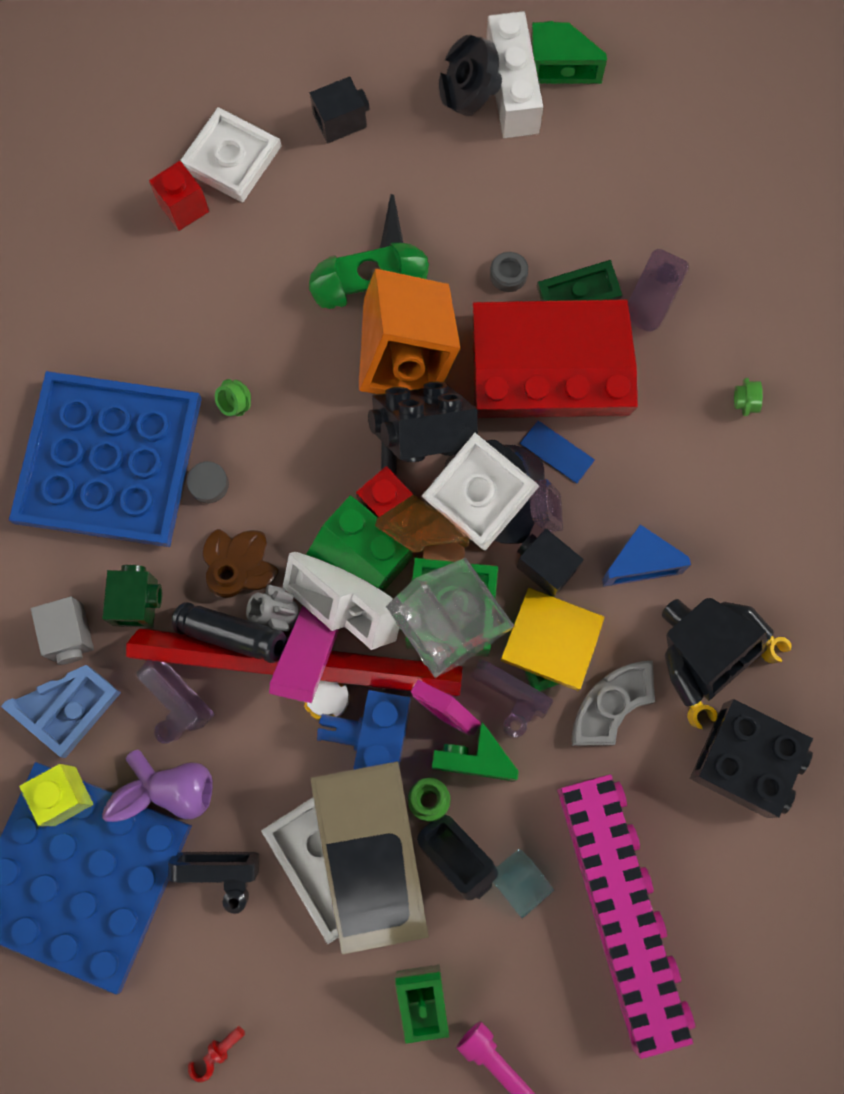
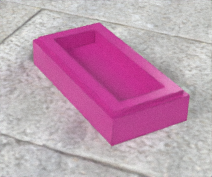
(445, 708)

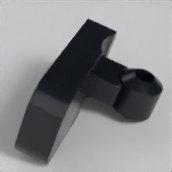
(458, 857)
(215, 867)

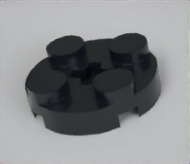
(470, 75)

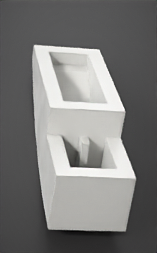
(341, 599)

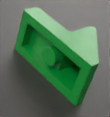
(489, 759)

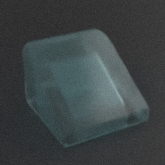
(522, 883)

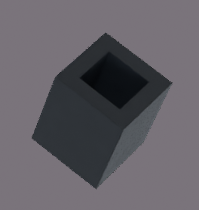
(339, 109)
(548, 561)

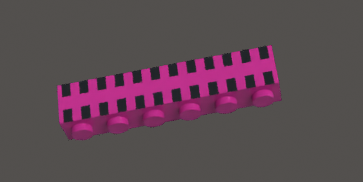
(625, 918)

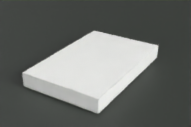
(299, 850)

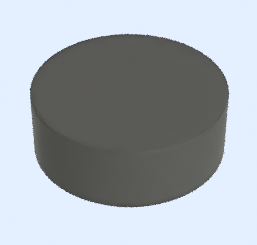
(509, 271)
(207, 482)

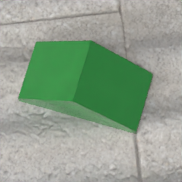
(422, 1003)

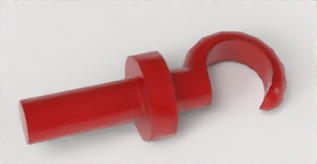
(217, 1053)

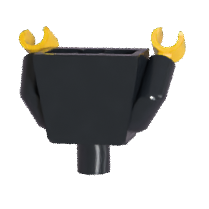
(713, 647)

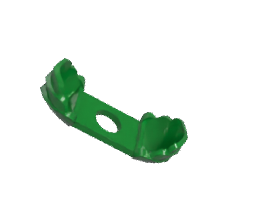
(338, 276)

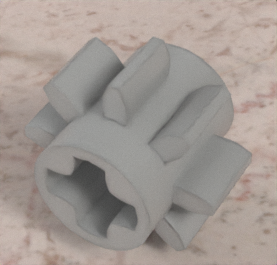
(273, 609)

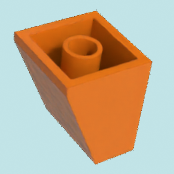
(406, 333)

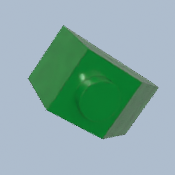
(565, 55)

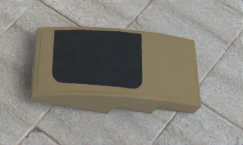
(369, 857)

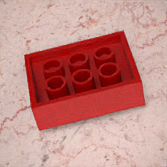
(554, 359)

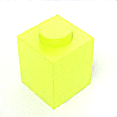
(56, 795)

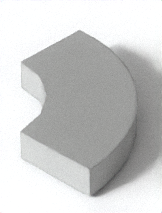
(610, 702)

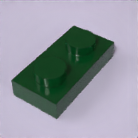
(587, 283)

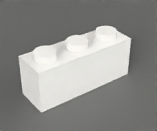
(519, 95)

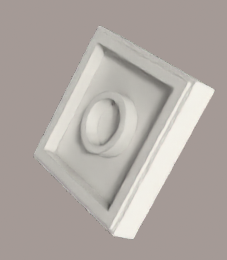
(230, 154)
(480, 491)

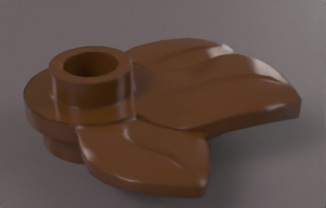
(242, 558)

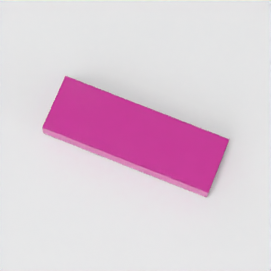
(303, 658)

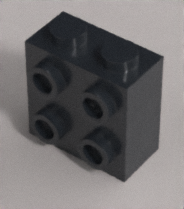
(422, 421)
(753, 759)

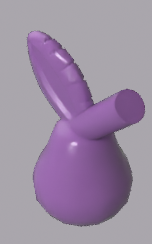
(181, 790)

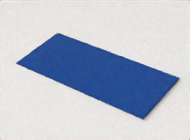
(557, 451)

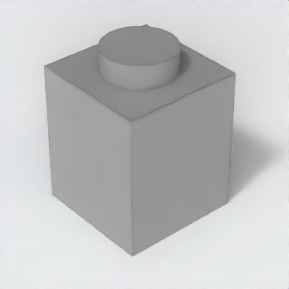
(62, 630)

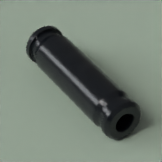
(229, 632)

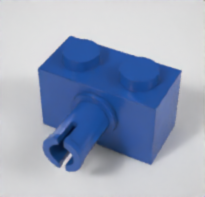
(377, 734)

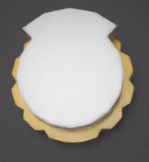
(329, 699)

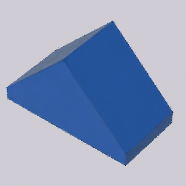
(646, 558)

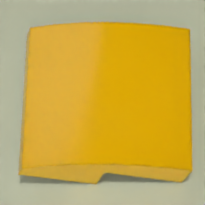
(553, 639)

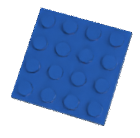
(106, 459)
(84, 887)

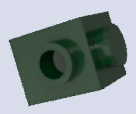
(131, 597)

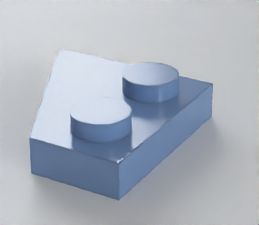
(64, 709)

